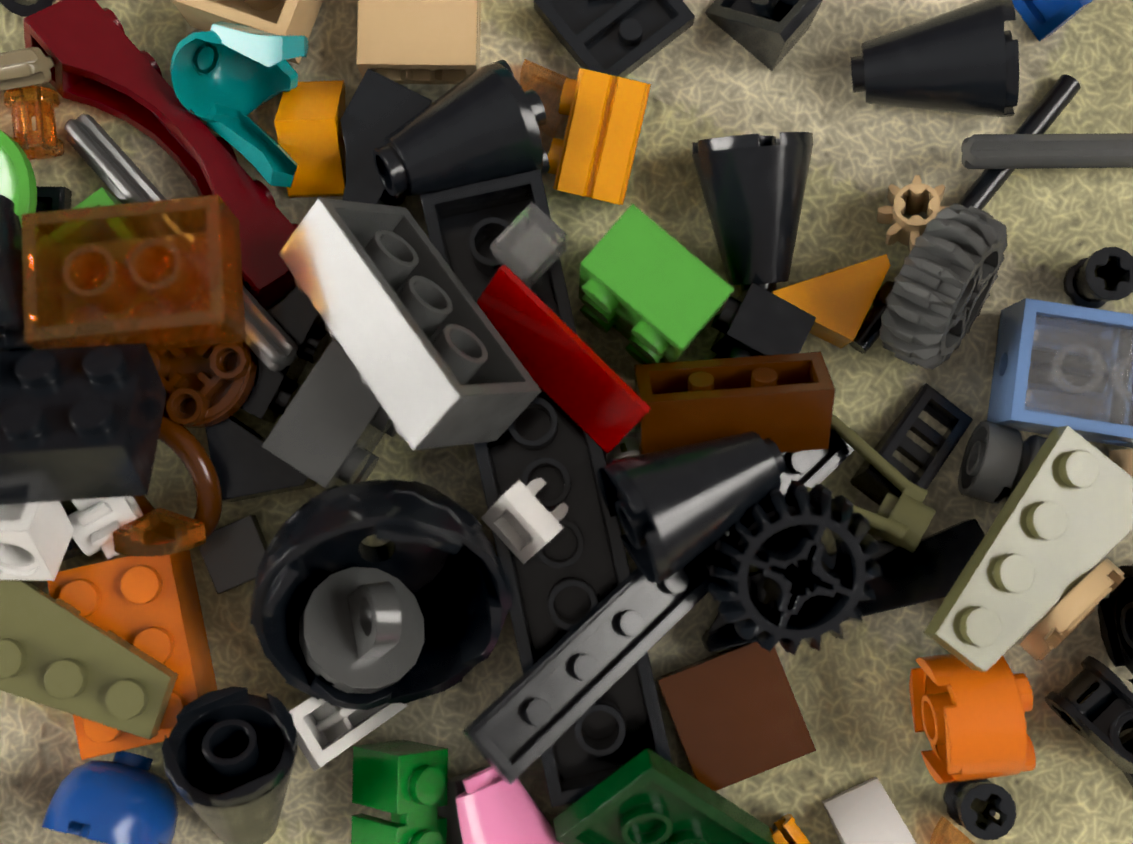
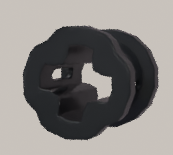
(1112, 266)
(980, 824)

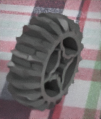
(943, 285)

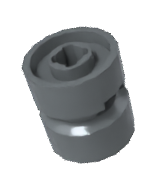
(995, 461)

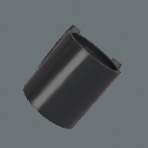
(1102, 714)

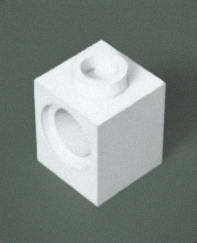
(33, 540)

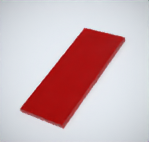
(561, 361)

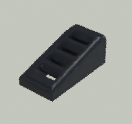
(874, 484)

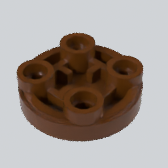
(205, 381)

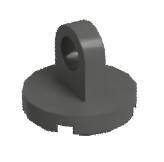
(361, 630)

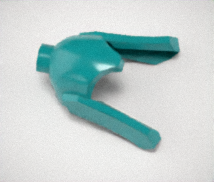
(231, 74)

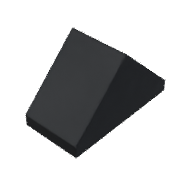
(765, 26)
(246, 467)

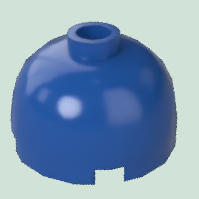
(115, 803)

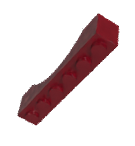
(108, 72)

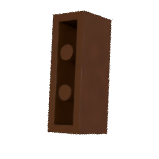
(716, 398)

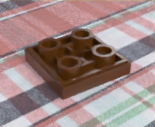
(735, 715)

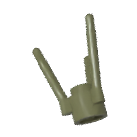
(900, 519)

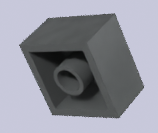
(331, 424)

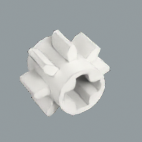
(98, 519)

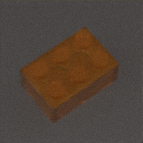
(133, 275)

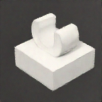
(523, 521)

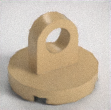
(1072, 609)

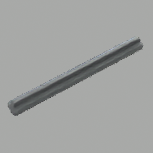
(130, 185)

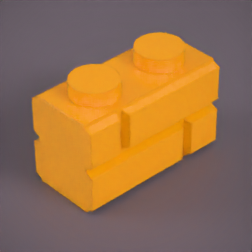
(599, 135)

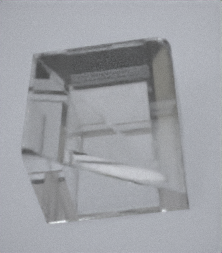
(530, 245)

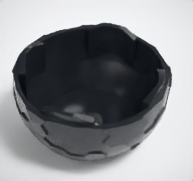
(431, 549)

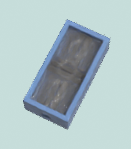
(1064, 370)

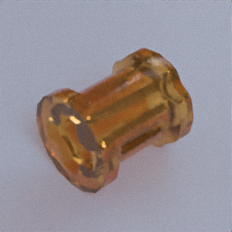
(40, 103)

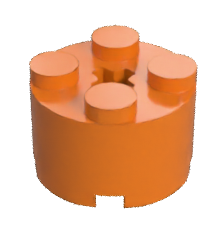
(971, 719)

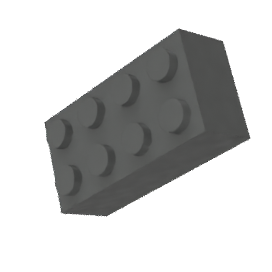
(407, 324)

